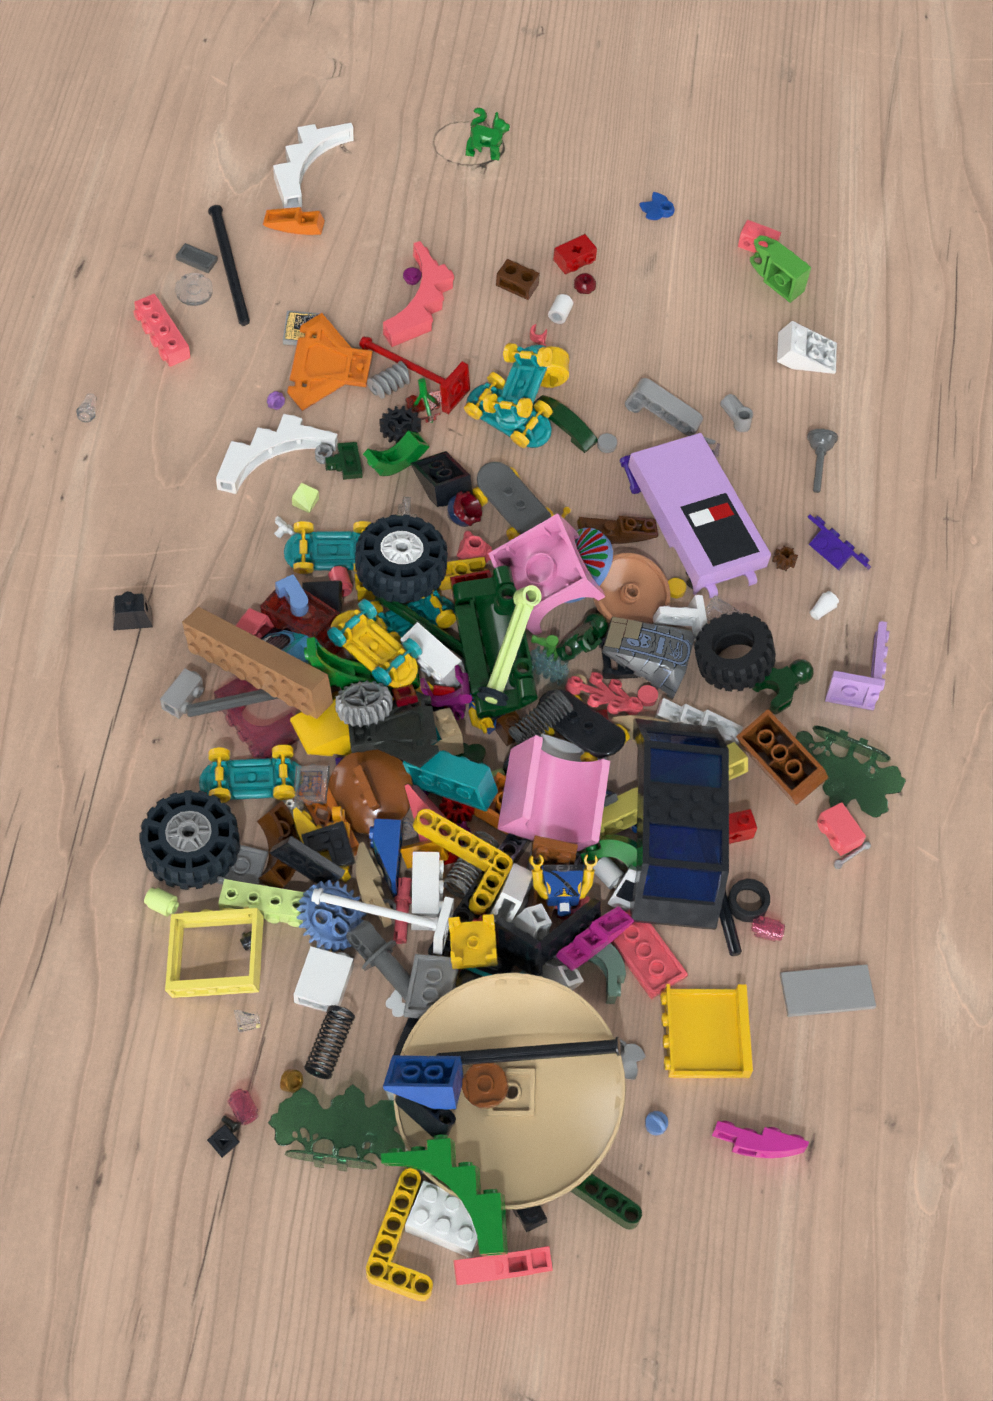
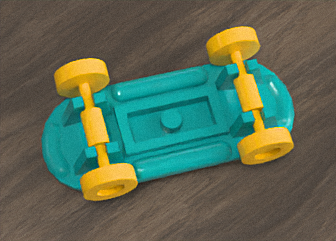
(521, 385)
(531, 434)
(322, 550)
(433, 608)
(250, 777)

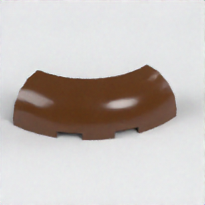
(277, 826)

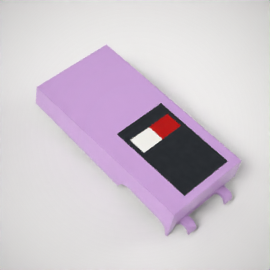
(699, 512)

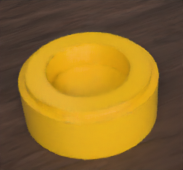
(677, 588)

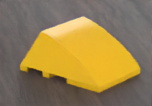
(325, 734)

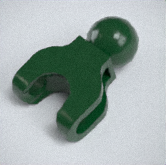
(584, 638)
(785, 683)

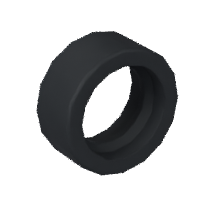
(752, 885)

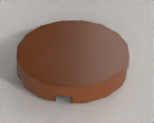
(485, 1085)

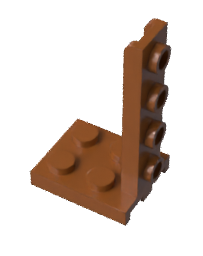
(554, 853)

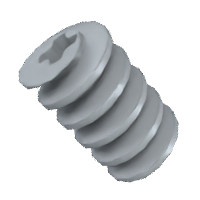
(389, 379)

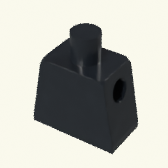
(131, 612)

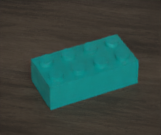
(456, 779)

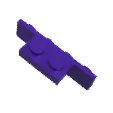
(832, 548)

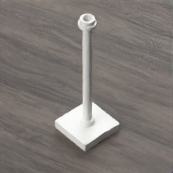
(439, 925)

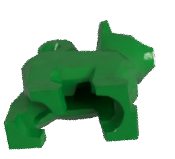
(486, 137)

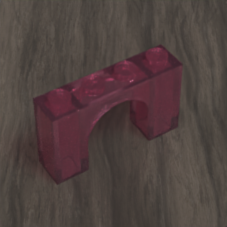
(258, 738)

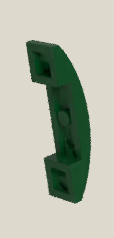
(570, 423)

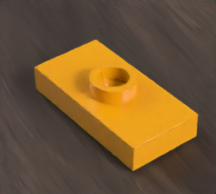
(425, 846)

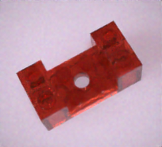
(315, 626)

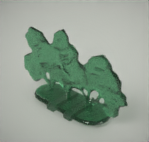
(849, 777)
(344, 1123)

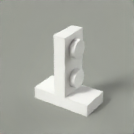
(693, 615)

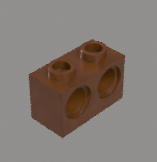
(517, 279)

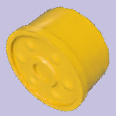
(558, 370)

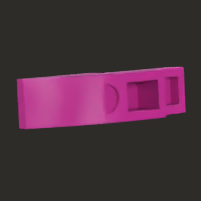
(767, 1145)

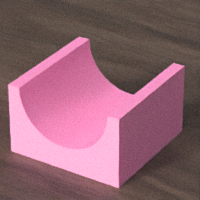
(553, 796)

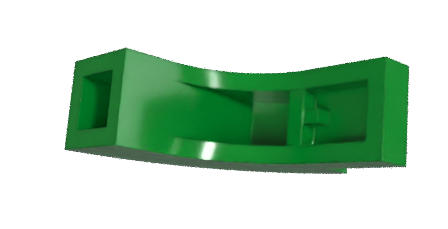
(398, 457)
(613, 846)

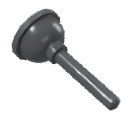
(821, 441)

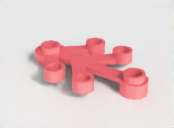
(605, 695)

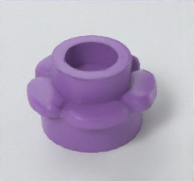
(275, 400)

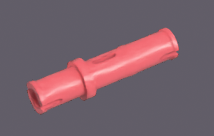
(402, 902)

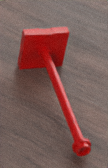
(451, 389)

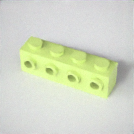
(273, 903)

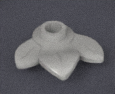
(630, 1055)

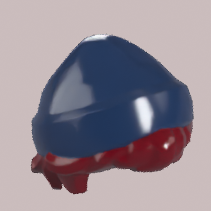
(464, 509)

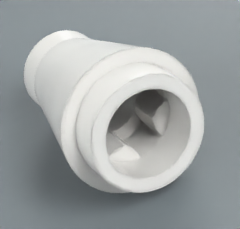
(825, 604)

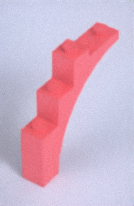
(417, 316)

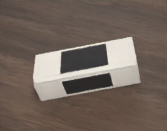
(623, 893)

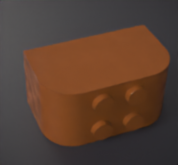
(782, 757)

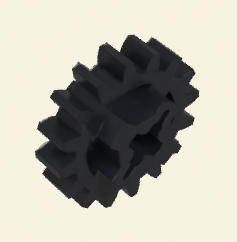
(398, 422)

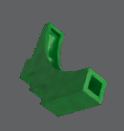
(339, 670)
(485, 1209)

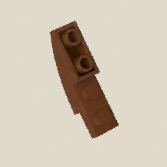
(622, 530)

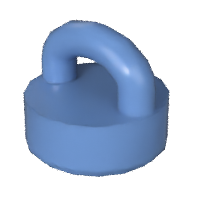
(656, 1123)

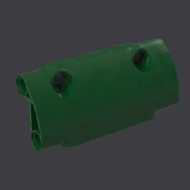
(481, 634)

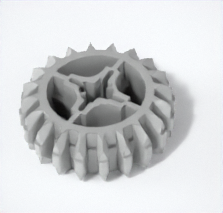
(363, 703)

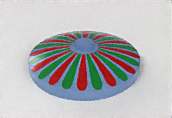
(596, 554)

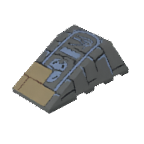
(651, 651)

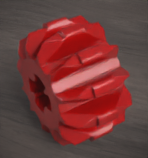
(456, 816)

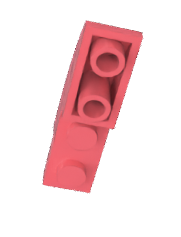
(503, 1266)

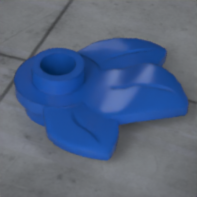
(658, 207)

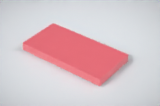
(649, 958)

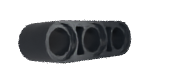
(431, 1120)

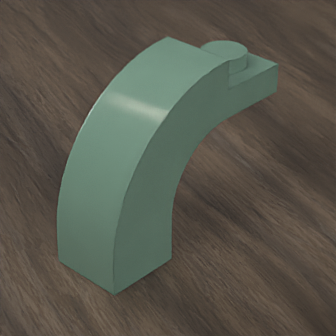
(613, 967)

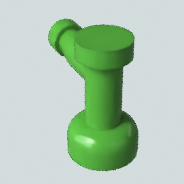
(549, 644)

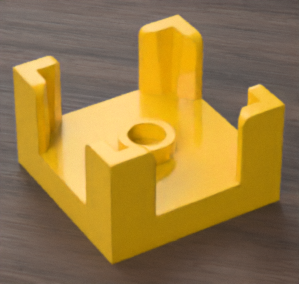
(473, 943)

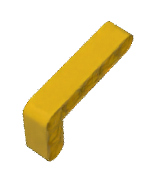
(468, 854)
(393, 1238)

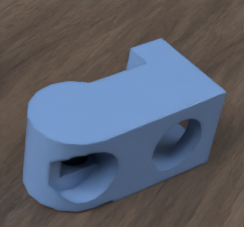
(294, 594)

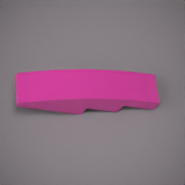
(595, 938)

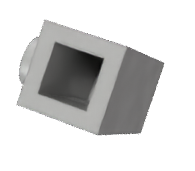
(182, 692)

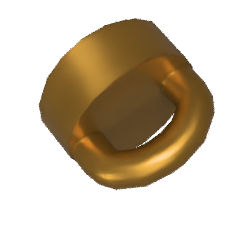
(291, 1080)

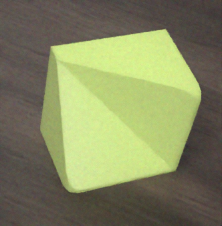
(305, 497)

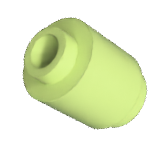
(161, 901)

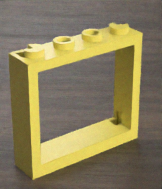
(213, 986)

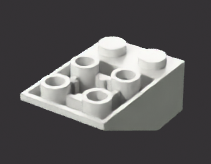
(805, 349)

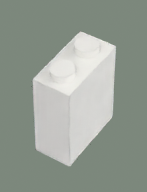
(511, 893)
(323, 979)

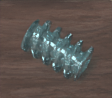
(549, 667)

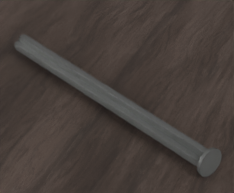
(229, 702)

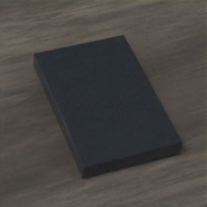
(306, 861)

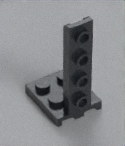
(530, 953)

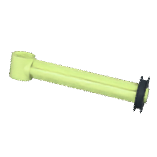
(494, 691)

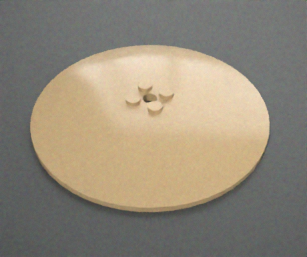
(564, 1106)

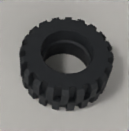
(741, 671)

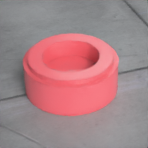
(647, 695)

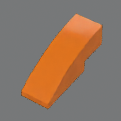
(294, 221)

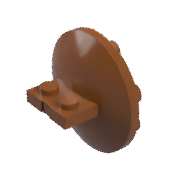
(370, 788)

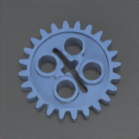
(330, 917)

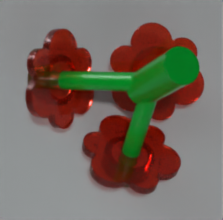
(431, 400)

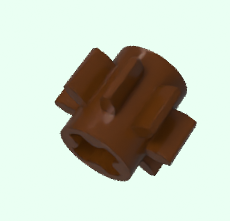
(785, 558)

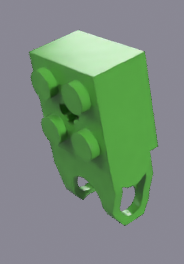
(780, 268)

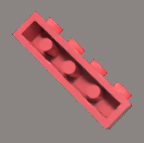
(161, 330)

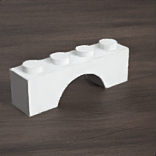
(537, 923)

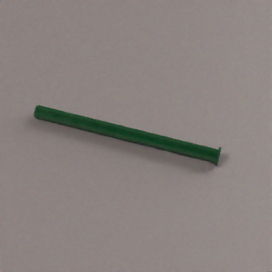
(413, 617)

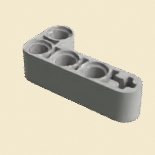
(664, 405)

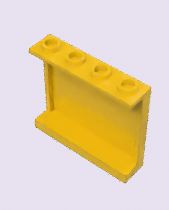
(707, 1033)

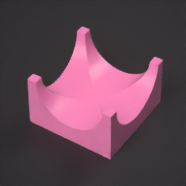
(549, 561)

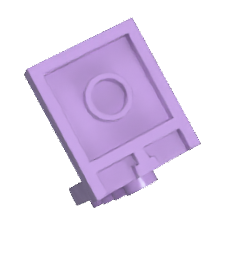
(862, 690)

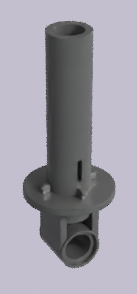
(378, 953)

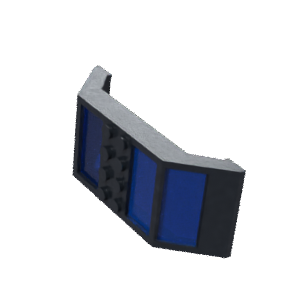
(681, 824)

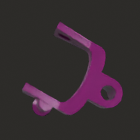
(456, 700)

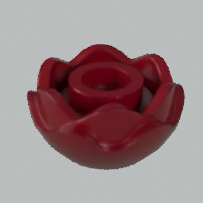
(584, 283)

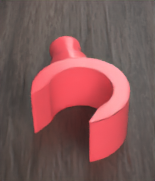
(540, 339)

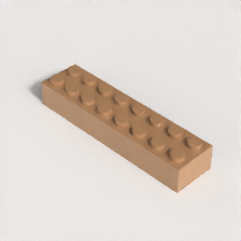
(258, 662)

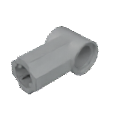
(740, 415)

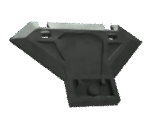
(403, 734)

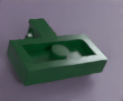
(346, 461)

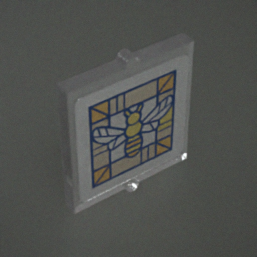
(311, 784)

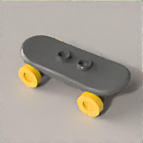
(510, 497)

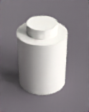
(560, 309)
(608, 872)

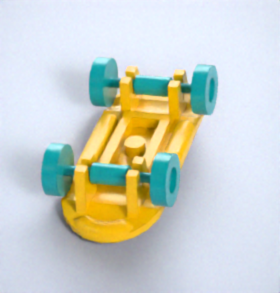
(374, 647)

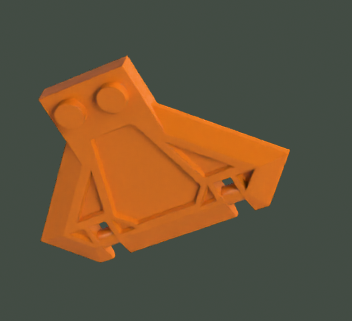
(325, 363)

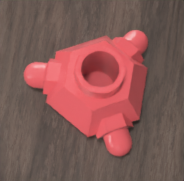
(473, 547)

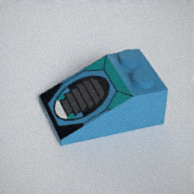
(287, 641)

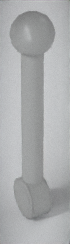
(839, 863)

